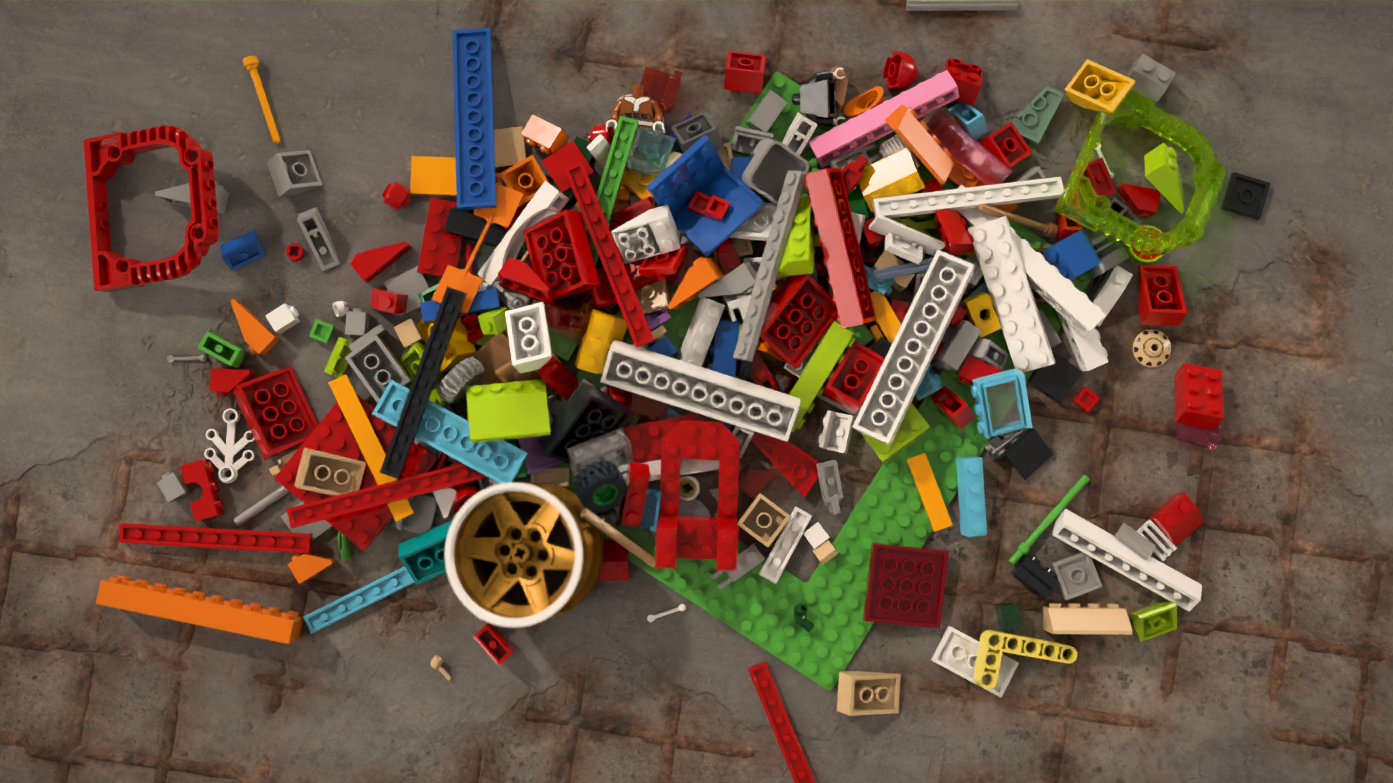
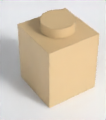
(409, 333)

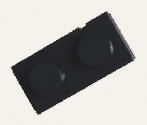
(1035, 577)

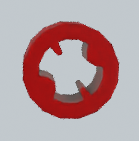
(301, 252)

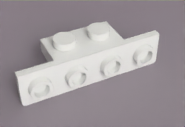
(904, 240)

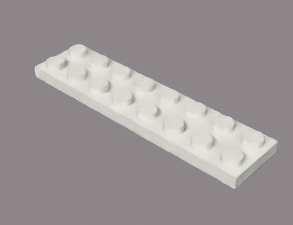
(1011, 295)

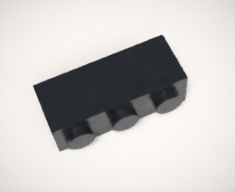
(471, 227)

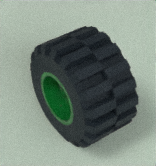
(600, 486)

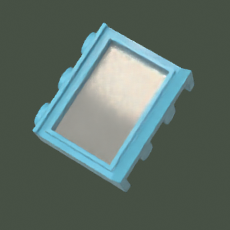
(1001, 403)

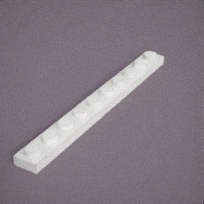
(968, 197)

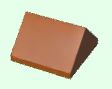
(524, 178)

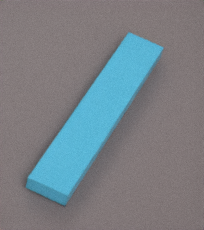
(358, 600)

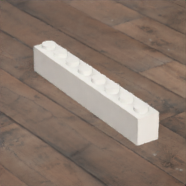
(1126, 561)

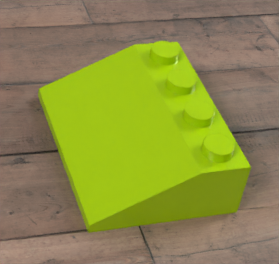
(507, 410)

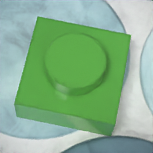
(322, 331)

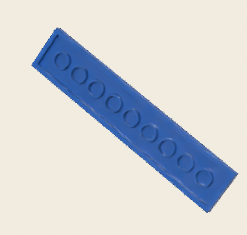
(474, 119)

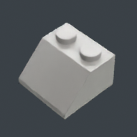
(1150, 77)
(294, 173)

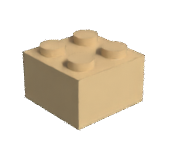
(763, 520)

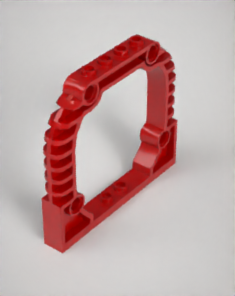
(102, 160)

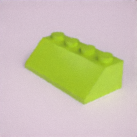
(799, 249)

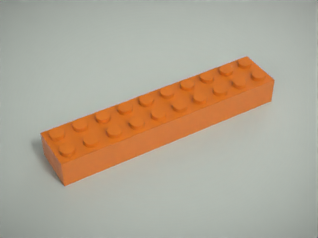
(200, 609)

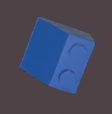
(1072, 255)

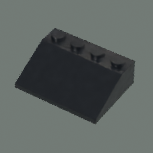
(583, 418)

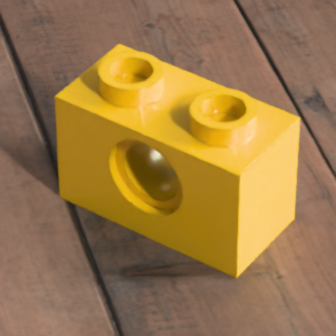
(974, 305)

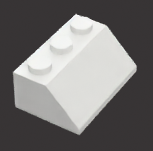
(528, 337)

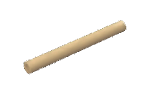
(618, 537)

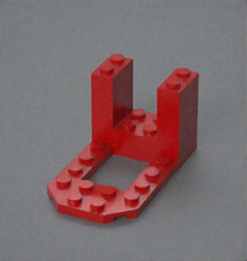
(698, 535)

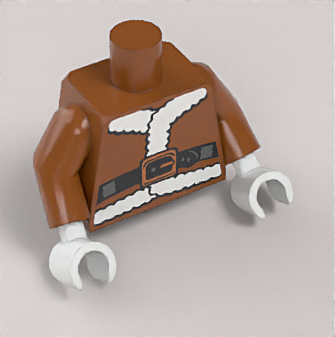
(638, 108)

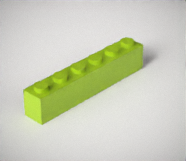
(820, 368)

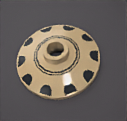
(1143, 351)

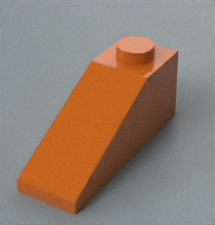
(254, 331)

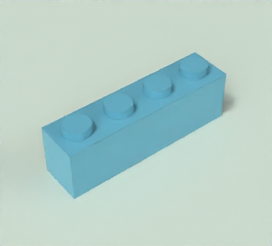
(971, 496)

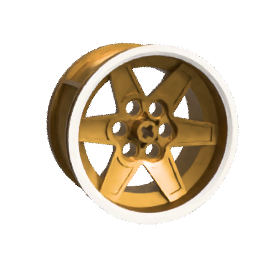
(467, 548)

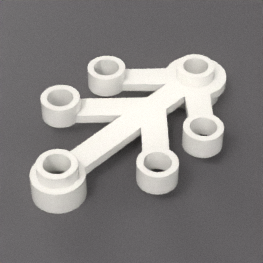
(229, 449)

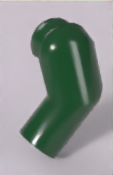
(800, 617)

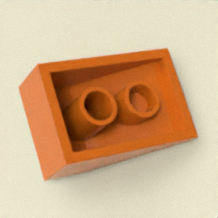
(698, 278)

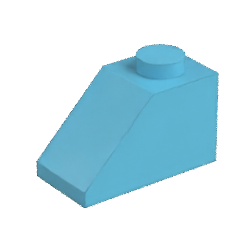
(970, 119)

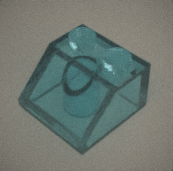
(649, 152)

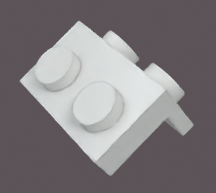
(836, 432)

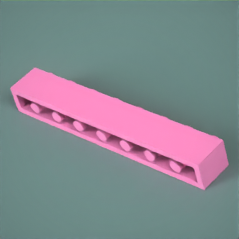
(872, 125)

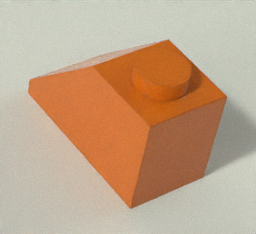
(309, 565)

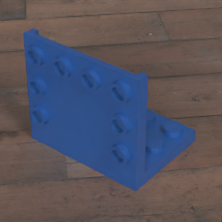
(704, 172)

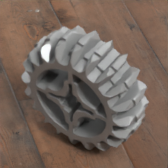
(462, 375)

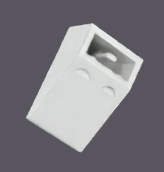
(647, 235)

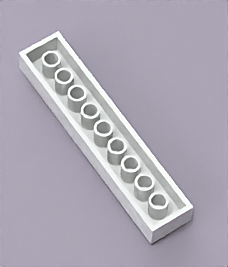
(914, 347)
(700, 390)

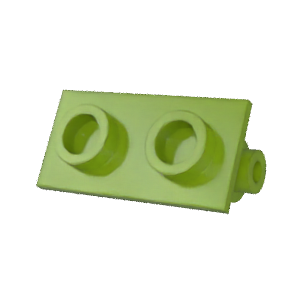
(337, 363)

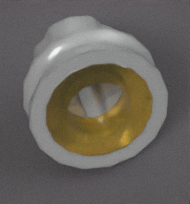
(683, 494)

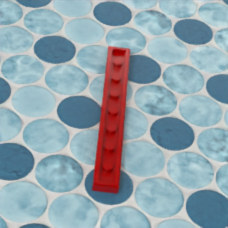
(780, 723)

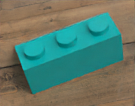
(425, 554)

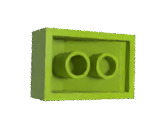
(1164, 174)

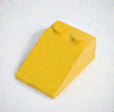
(1098, 88)

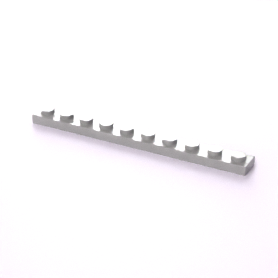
(769, 265)

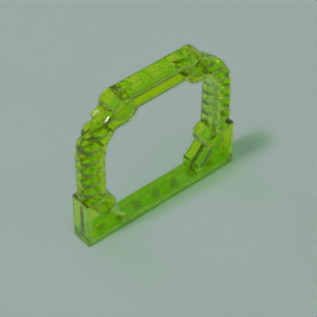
(1081, 201)

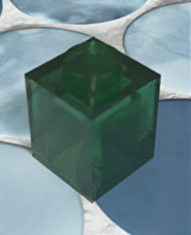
(1008, 617)

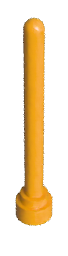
(251, 64)

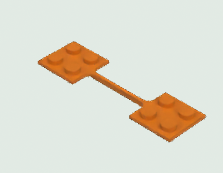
(462, 280)

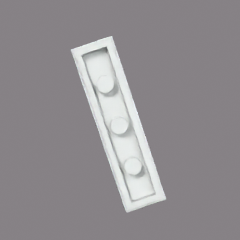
(785, 545)

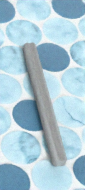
(960, 5)

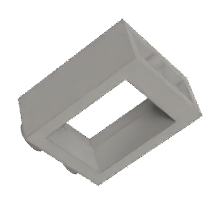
(957, 345)

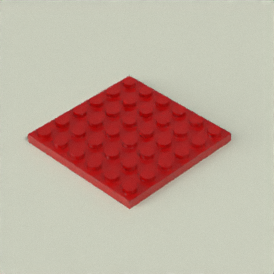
(336, 438)

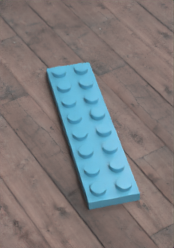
(452, 436)

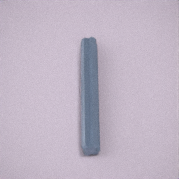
(903, 269)

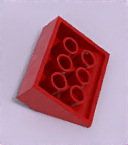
(562, 254)
(797, 319)
(276, 412)

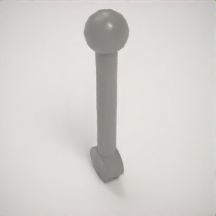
(171, 359)

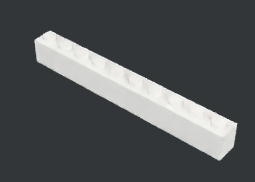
(1047, 280)

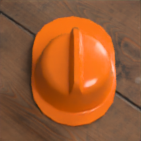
(864, 102)

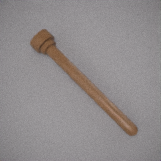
(1047, 229)

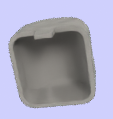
(769, 168)

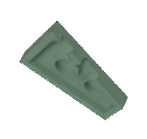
(1038, 114)

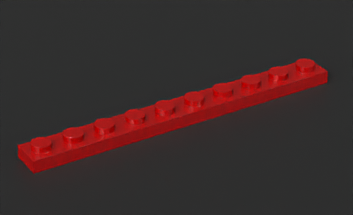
(609, 255)
(382, 494)
(215, 538)

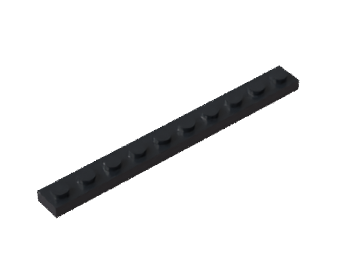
(423, 383)

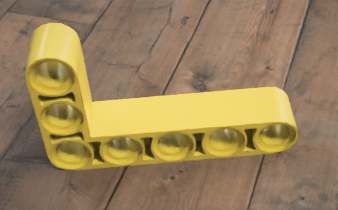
(1019, 647)

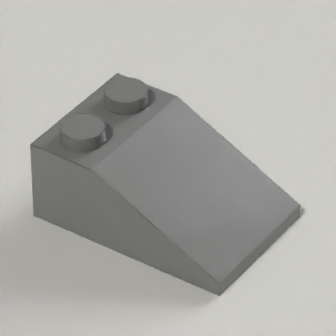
(181, 196)

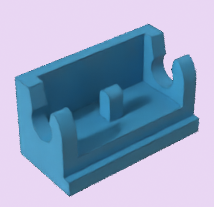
(651, 510)

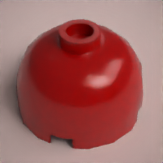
(900, 70)

